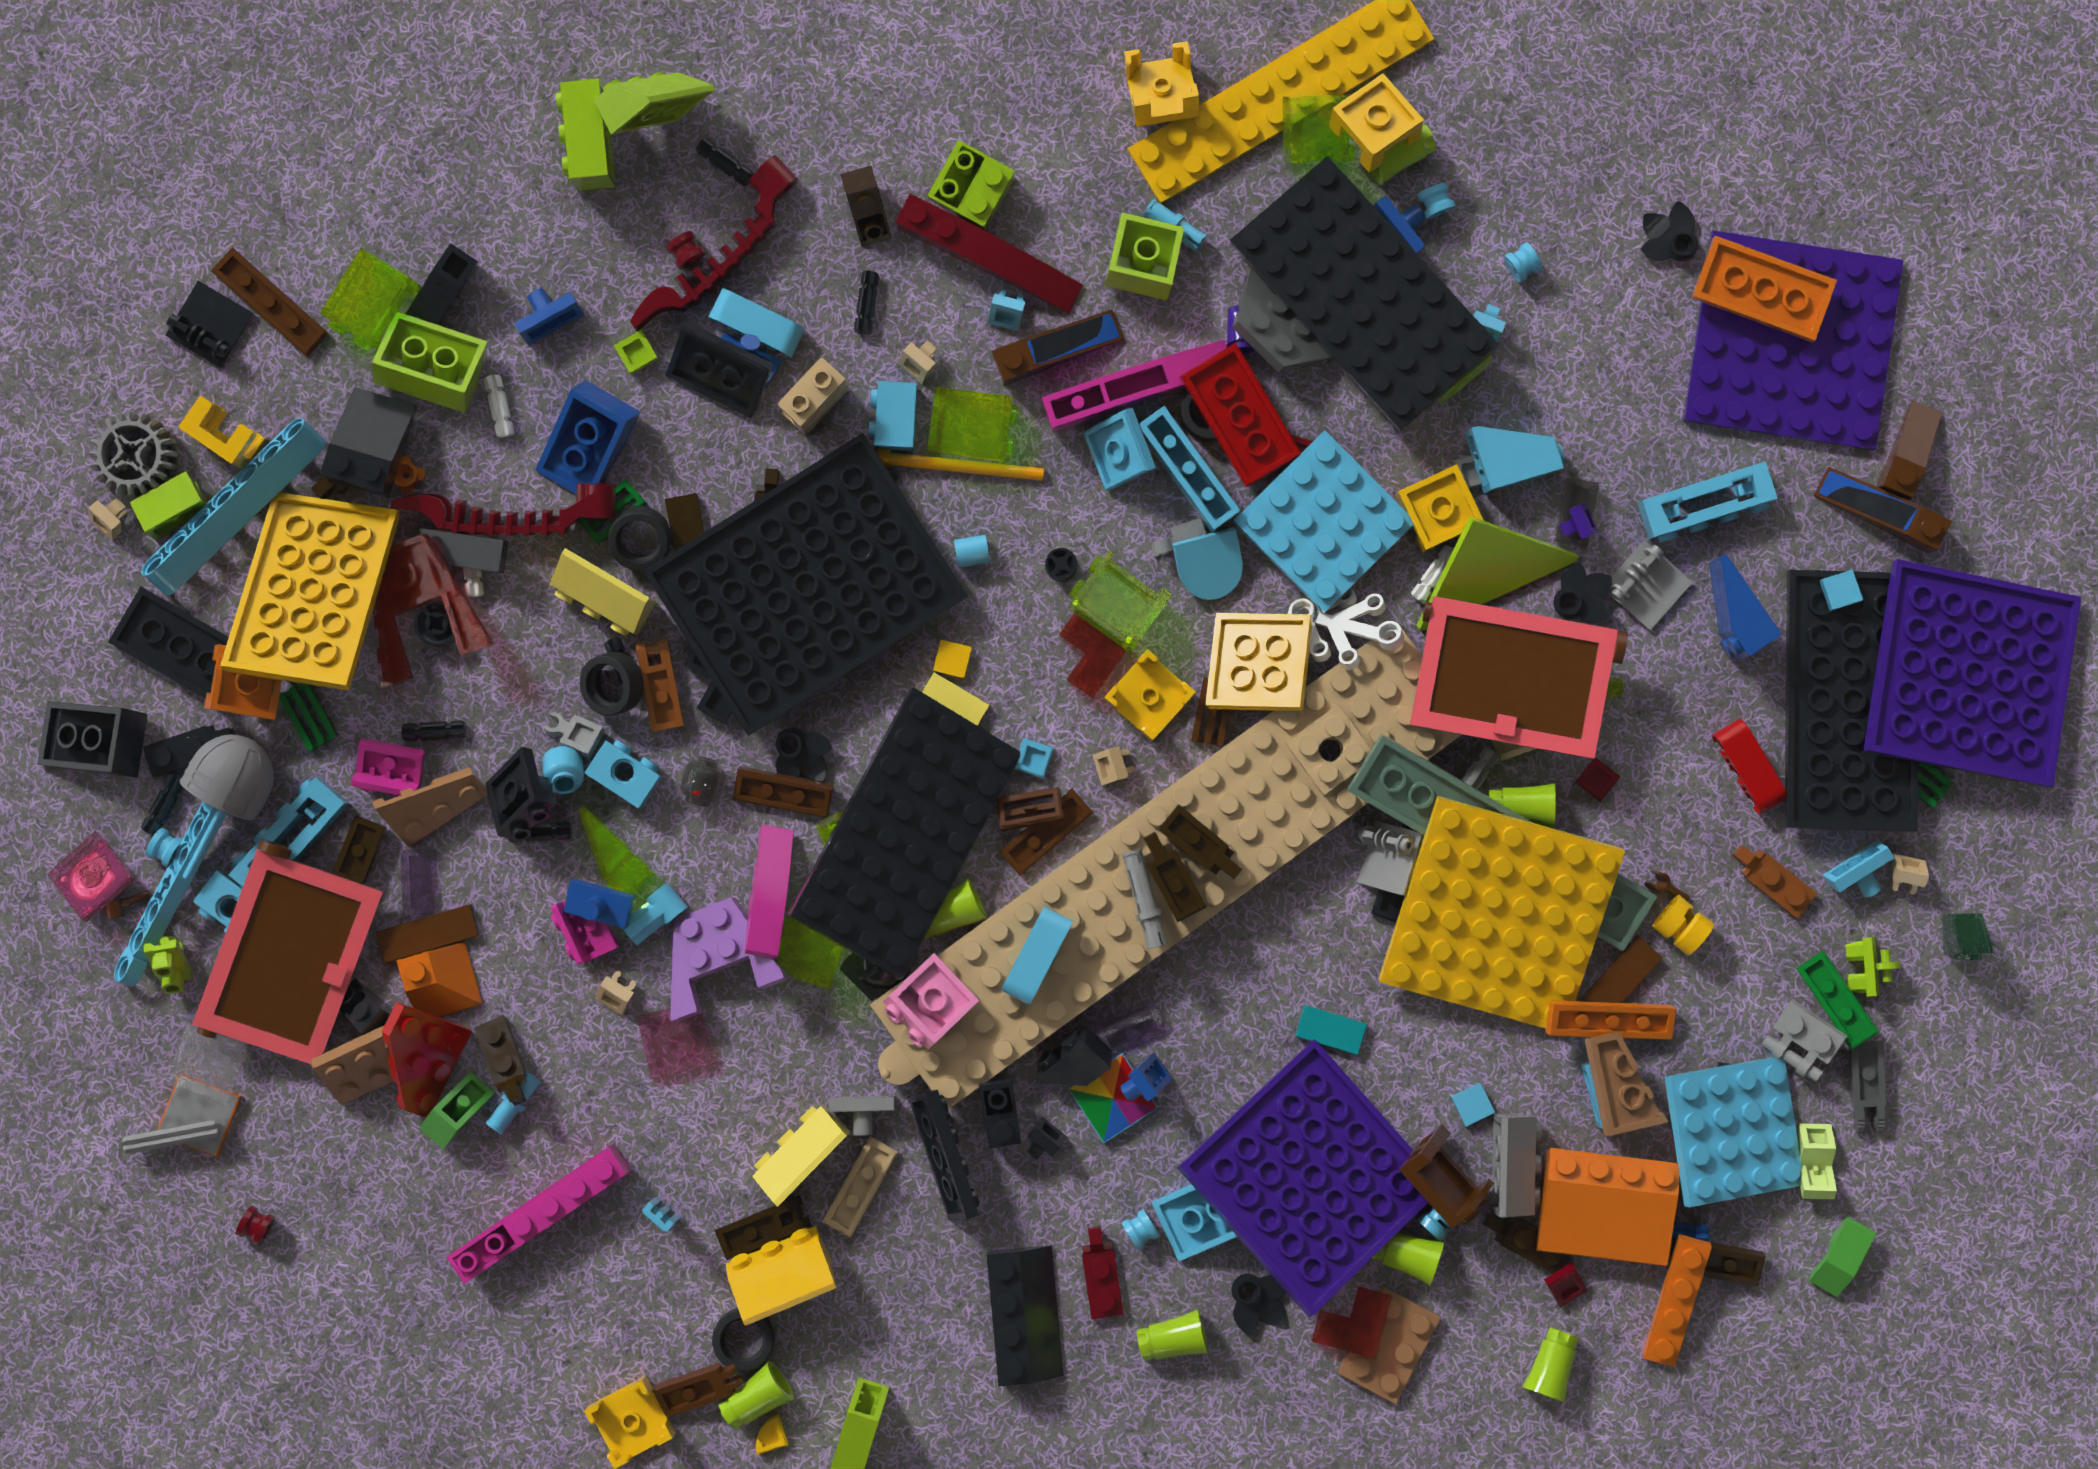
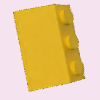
(780, 1275)

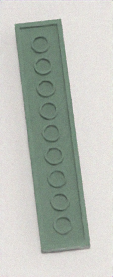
(1407, 790)

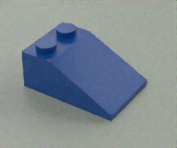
(587, 437)
(1739, 614)

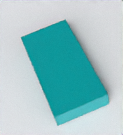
(1331, 1029)

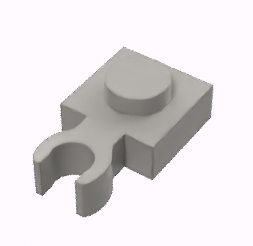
(577, 734)

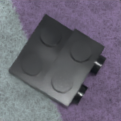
(519, 796)

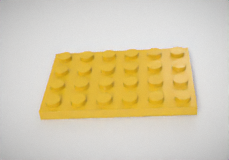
(310, 591)

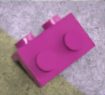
(388, 767)
(584, 937)

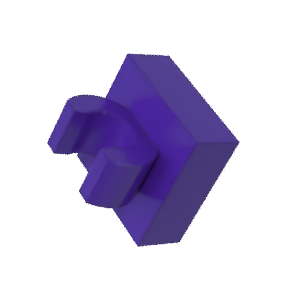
(1581, 522)

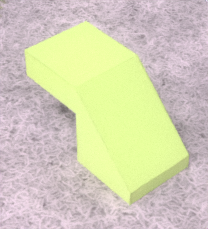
(1817, 1156)

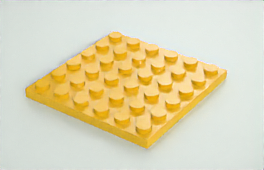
(1500, 913)

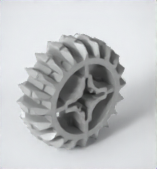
(122, 462)

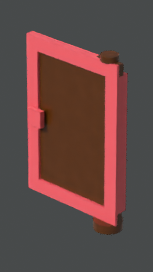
(1514, 676)
(286, 956)

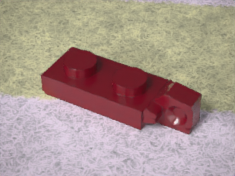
(1101, 1276)

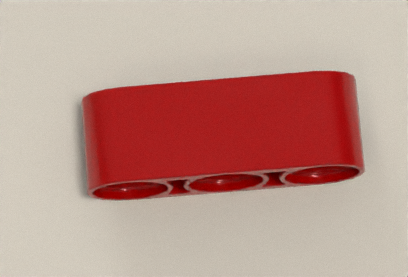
(1751, 765)

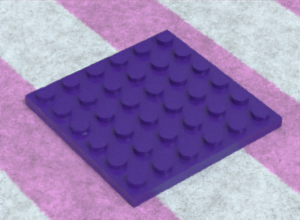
(1796, 388)
(1972, 673)
(1307, 1177)

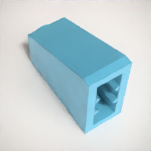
(1512, 457)

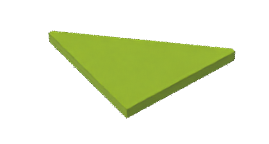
(1493, 563)

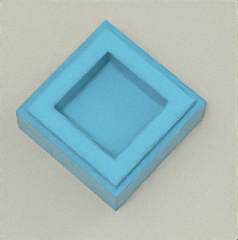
(1841, 590)
(1034, 758)
(1472, 1104)

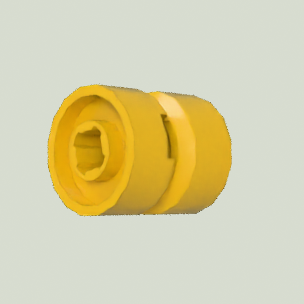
(1683, 925)

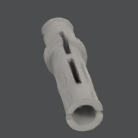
(1145, 903)

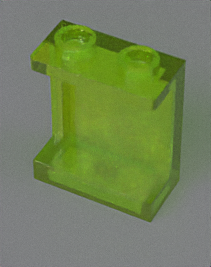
(367, 299)
(972, 424)
(1117, 602)

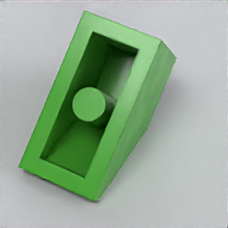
(456, 1110)

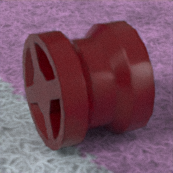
(685, 250)
(255, 1225)

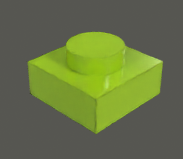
(636, 352)

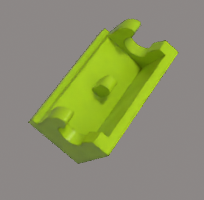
(169, 505)

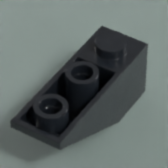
(443, 285)

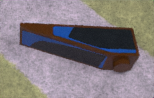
(1056, 346)
(1883, 510)

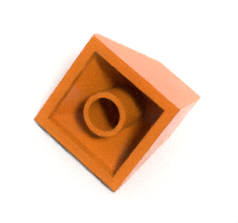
(440, 980)

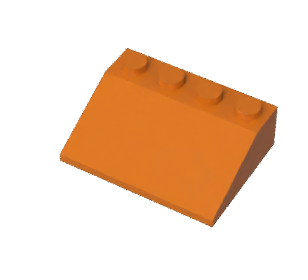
(1607, 1206)

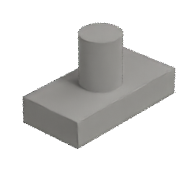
(862, 1110)

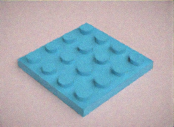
(1324, 521)
(1734, 1131)

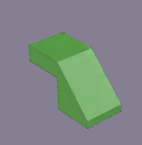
(1844, 1256)

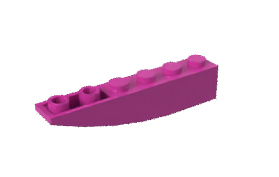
(1124, 387)
(538, 1213)

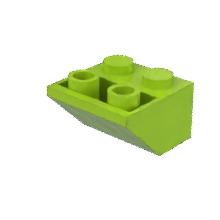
(971, 185)

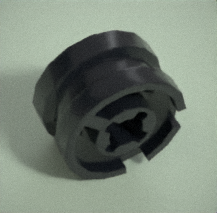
(424, 625)

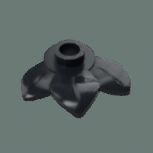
(1666, 231)
(1588, 592)
(806, 758)
(1259, 1306)

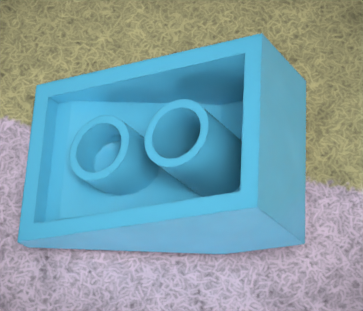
(1190, 1222)

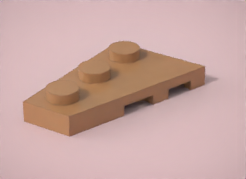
(428, 808)
(1620, 1092)

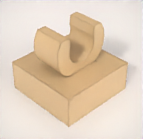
(918, 361)
(107, 518)
(1111, 765)
(1909, 871)
(614, 994)

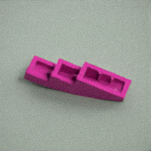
(769, 892)

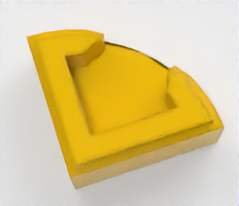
(771, 1435)

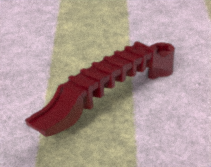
(772, 182)
(592, 501)

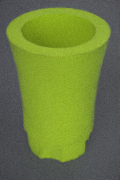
(1403, 156)
(1532, 802)
(958, 909)
(1412, 1256)
(1173, 1337)
(1553, 1365)
(756, 1396)

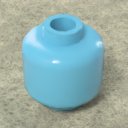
(563, 768)

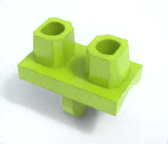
(169, 963)
(1869, 981)

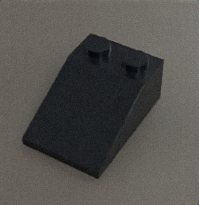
(369, 442)
(92, 738)

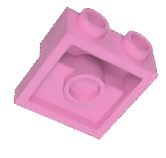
(929, 1002)

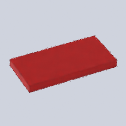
(1240, 415)

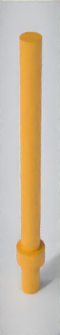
(956, 465)

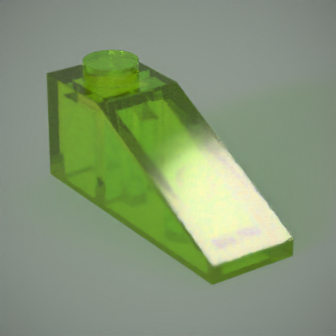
(615, 859)

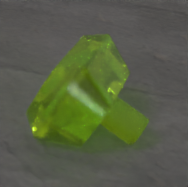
(1615, 687)

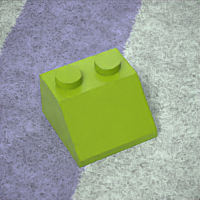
(1144, 256)

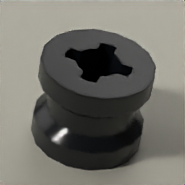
(1064, 560)

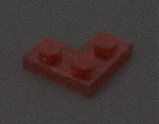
(1099, 657)
(1361, 1331)

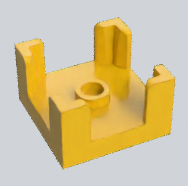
(1162, 88)
(1376, 120)
(203, 424)
(1438, 507)
(1149, 695)
(630, 1421)

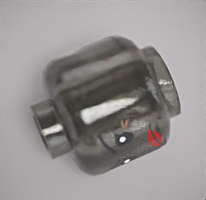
(702, 781)

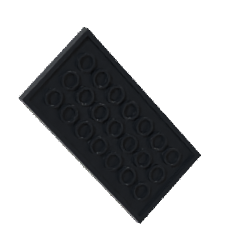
(1364, 293)
(1827, 713)
(905, 834)

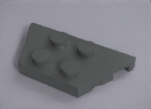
(1274, 328)

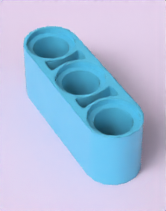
(750, 318)
(1036, 955)

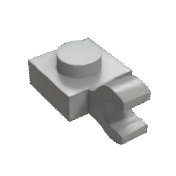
(1180, 532)

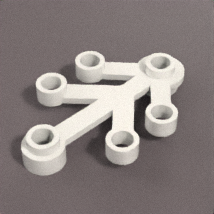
(1343, 623)

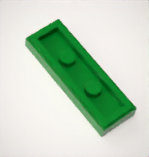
(1838, 999)

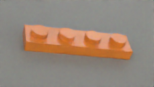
(1602, 1018)
(1676, 1300)

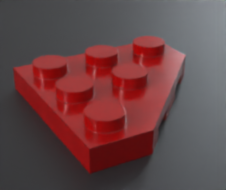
(421, 1055)

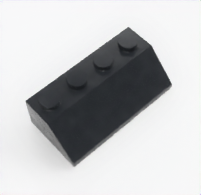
(1024, 1315)

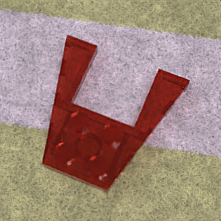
(411, 579)

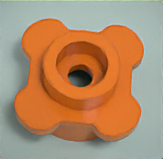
(415, 475)

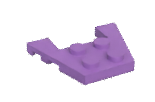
(709, 943)

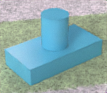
(1860, 870)

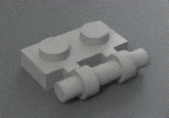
(1809, 1032)

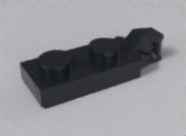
(179, 750)

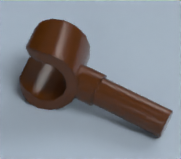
(1664, 885)
(115, 908)

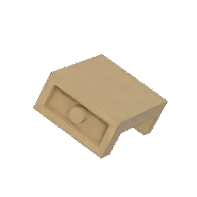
(813, 396)

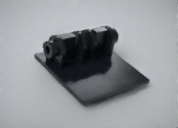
(208, 324)

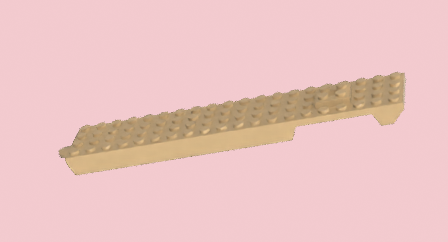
(1258, 794)

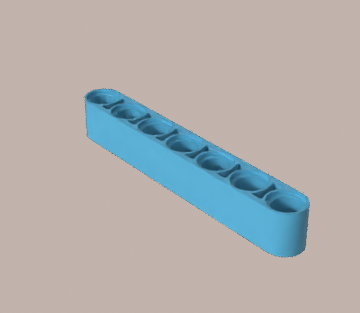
(233, 506)

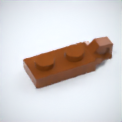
(1775, 881)

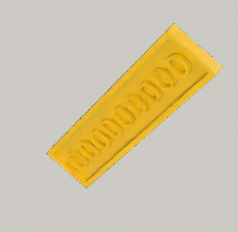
(1253, 107)

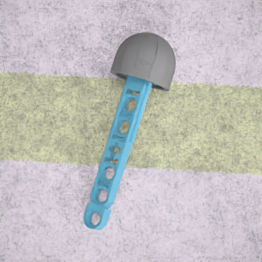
(229, 778)

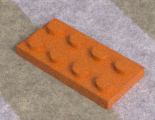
(1764, 289)

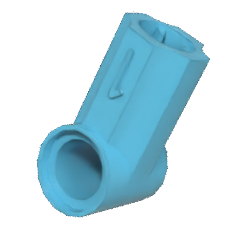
(657, 911)

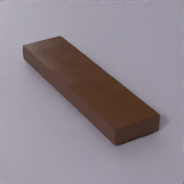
(269, 302)

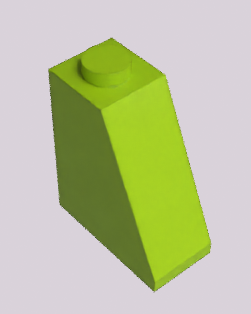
(860, 1425)

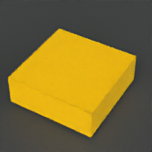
(952, 659)

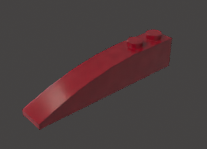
(987, 253)

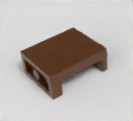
(1443, 1181)

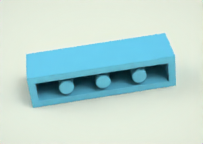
(1188, 469)

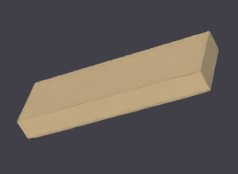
(860, 1186)

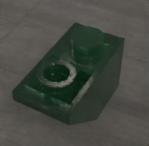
(1965, 936)

